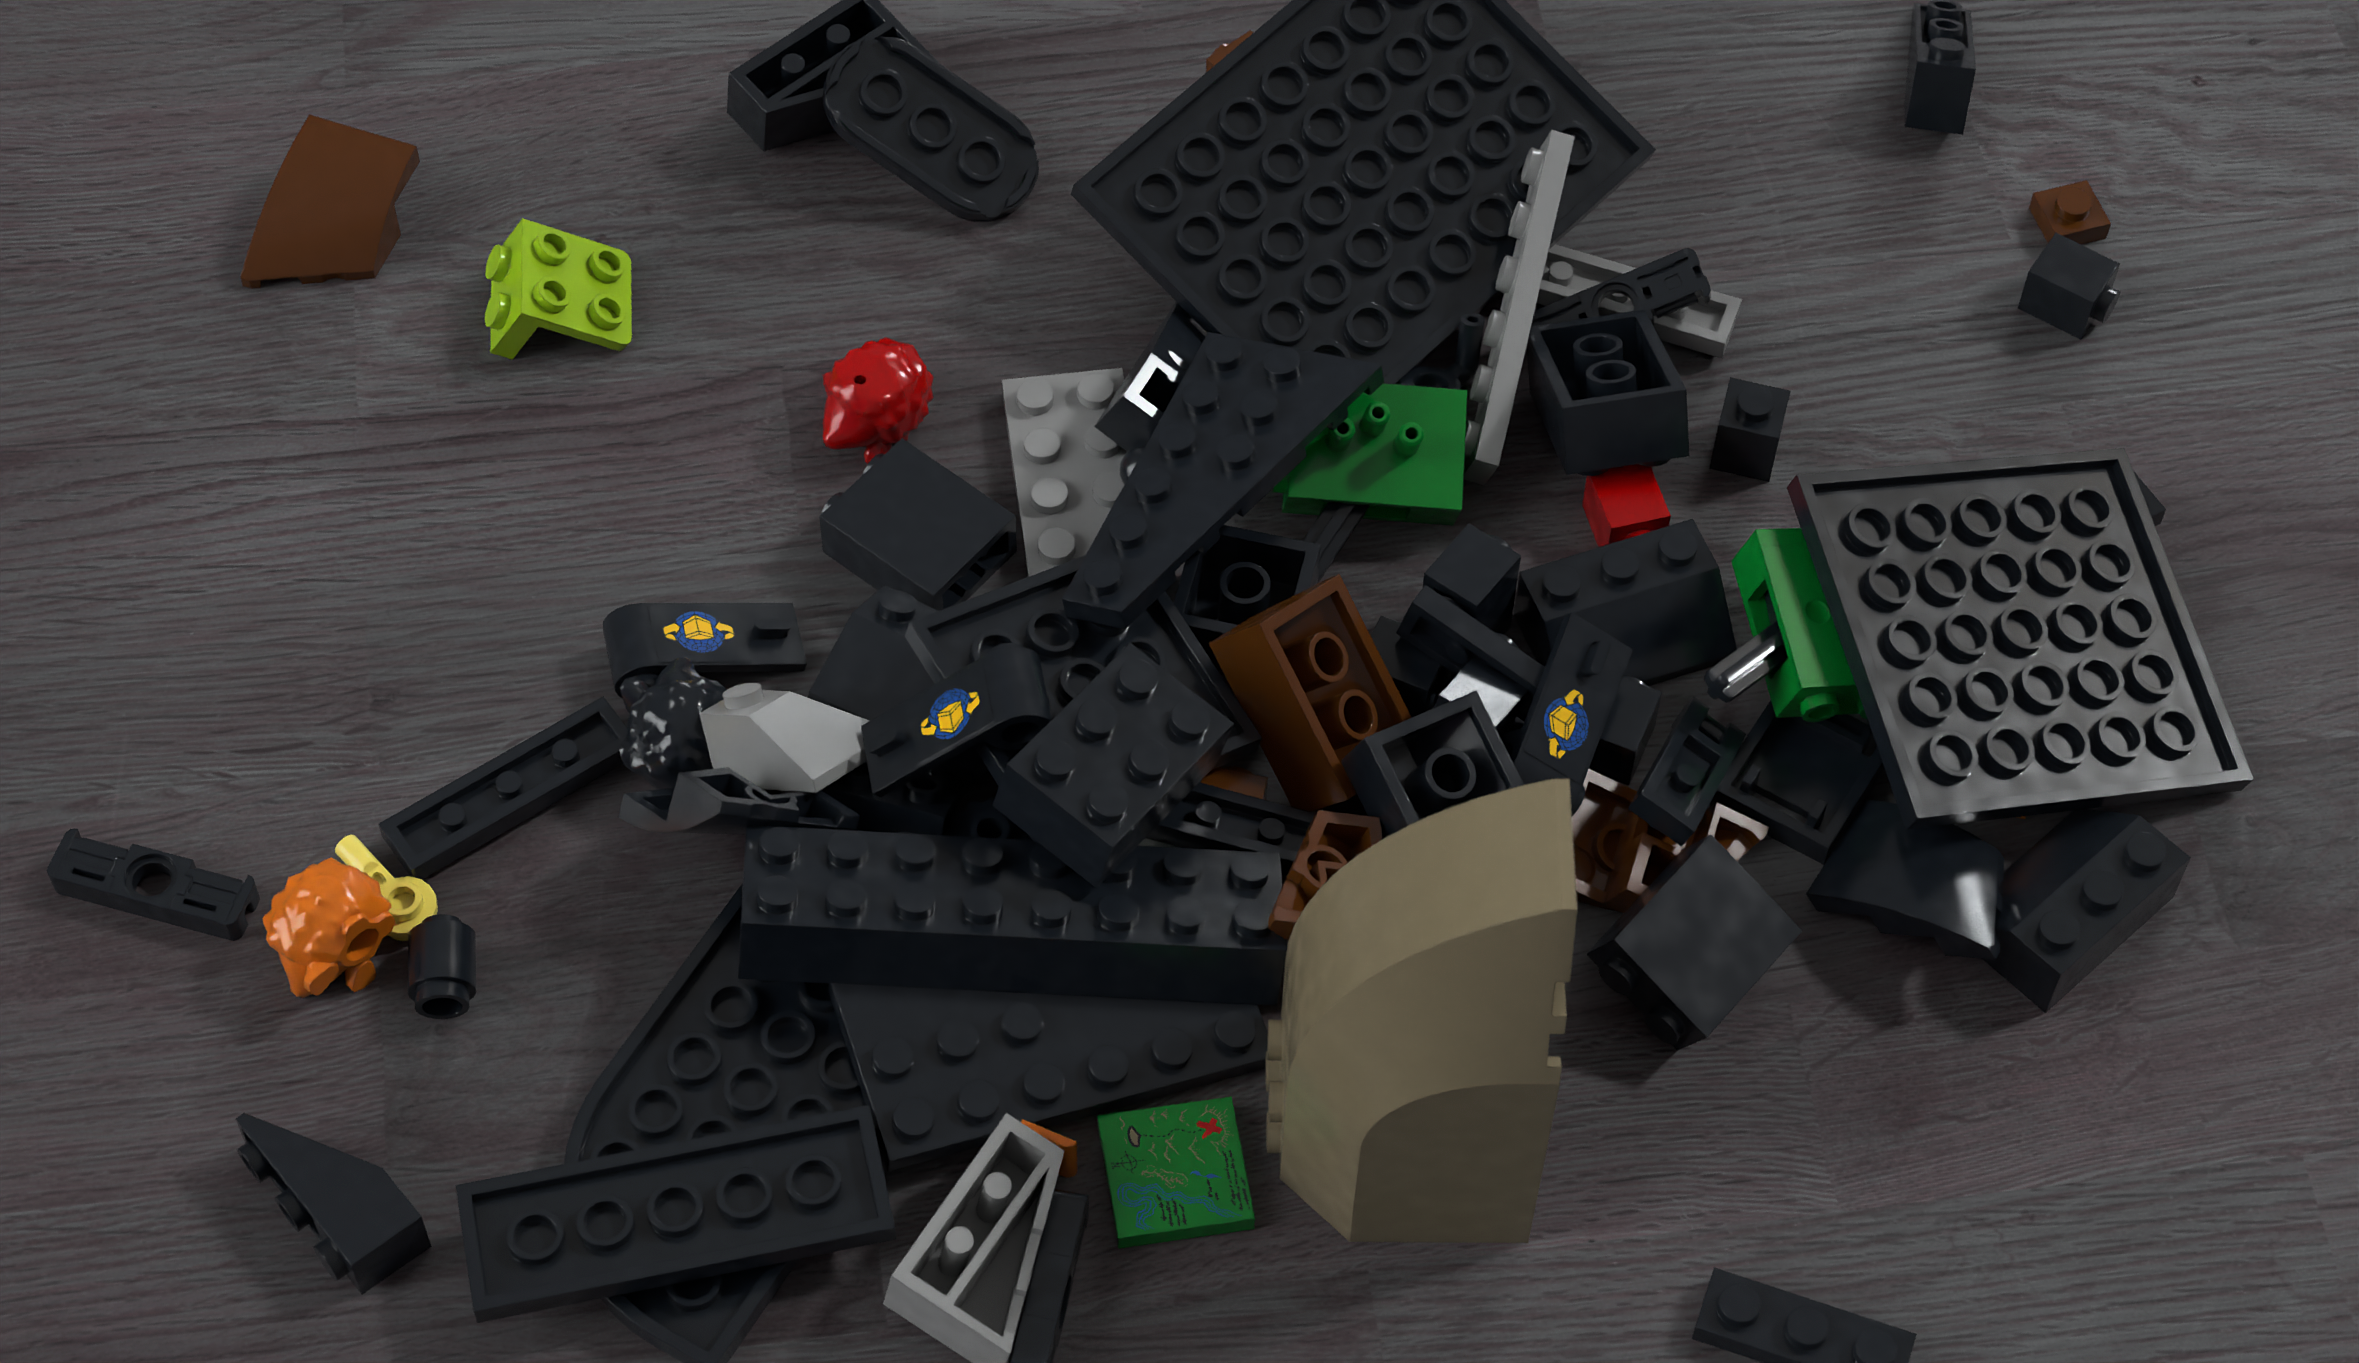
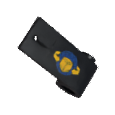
(715, 636)
(989, 701)
(1569, 707)

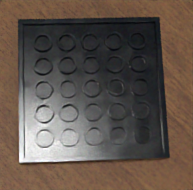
(2017, 636)

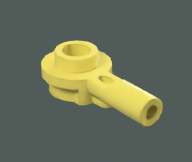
(410, 896)

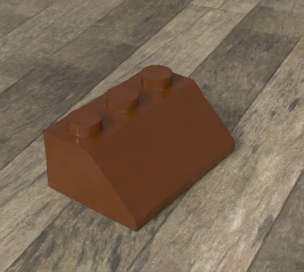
(1310, 689)

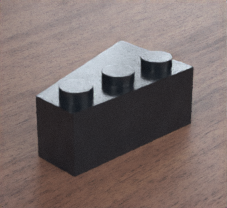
(781, 89)

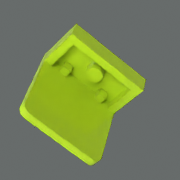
(557, 285)

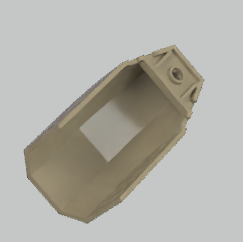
(1422, 1024)

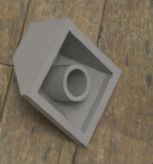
(782, 738)

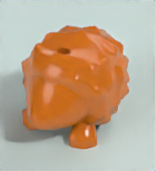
(328, 925)

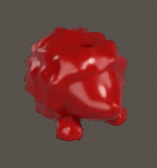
(875, 397)

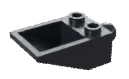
(1151, 385)

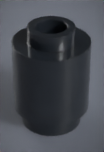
(441, 966)

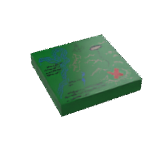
(1175, 1172)

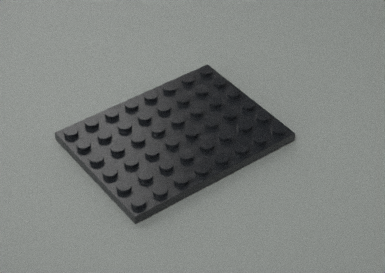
(1356, 174)

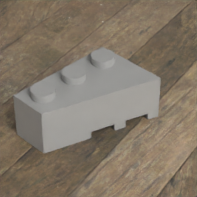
(979, 1249)

